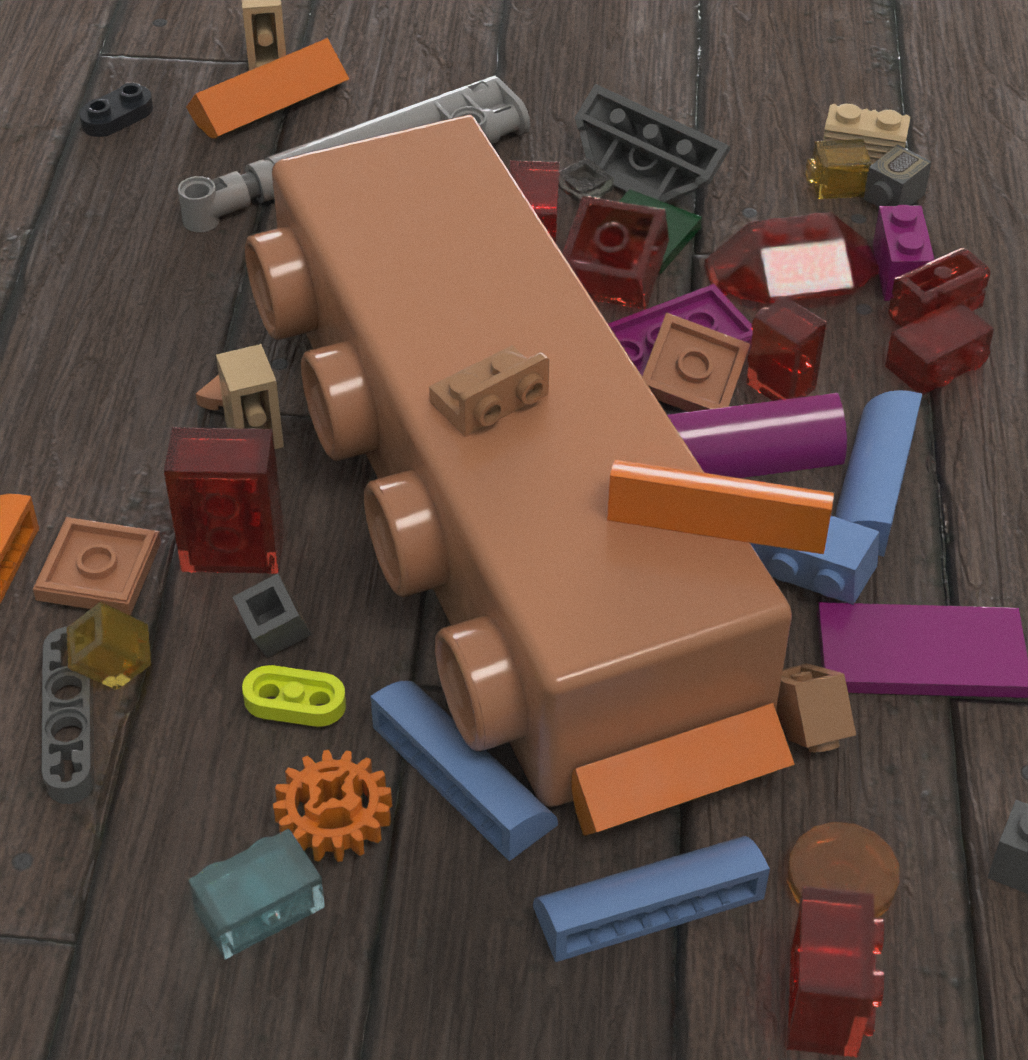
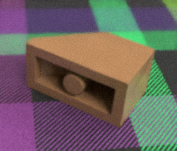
(814, 707)

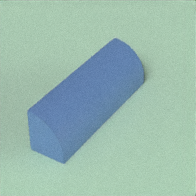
(879, 462)
(466, 778)
(652, 897)

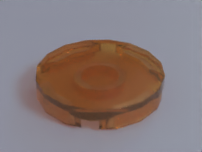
(845, 859)

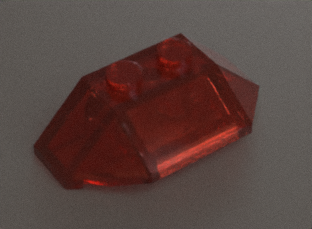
(792, 259)

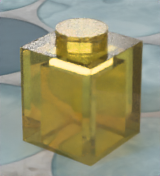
(839, 168)
(108, 646)

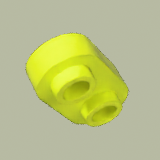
(295, 694)

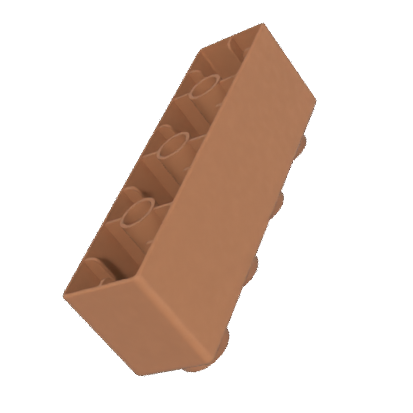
(563, 624)

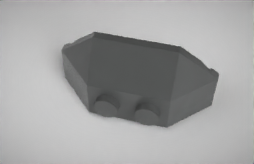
(646, 148)

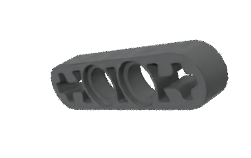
(64, 713)

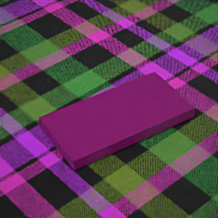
(704, 307)
(925, 649)

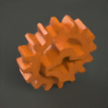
(333, 805)

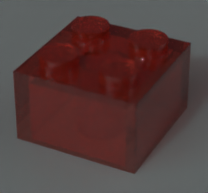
(617, 250)
(834, 972)

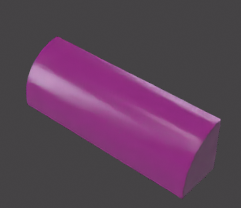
(766, 436)

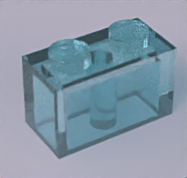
(256, 893)

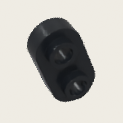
(116, 110)

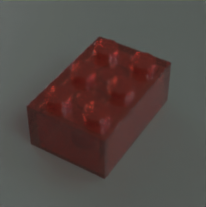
(225, 499)

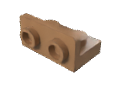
(491, 389)

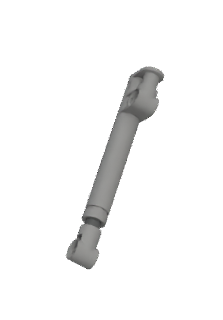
(487, 100)

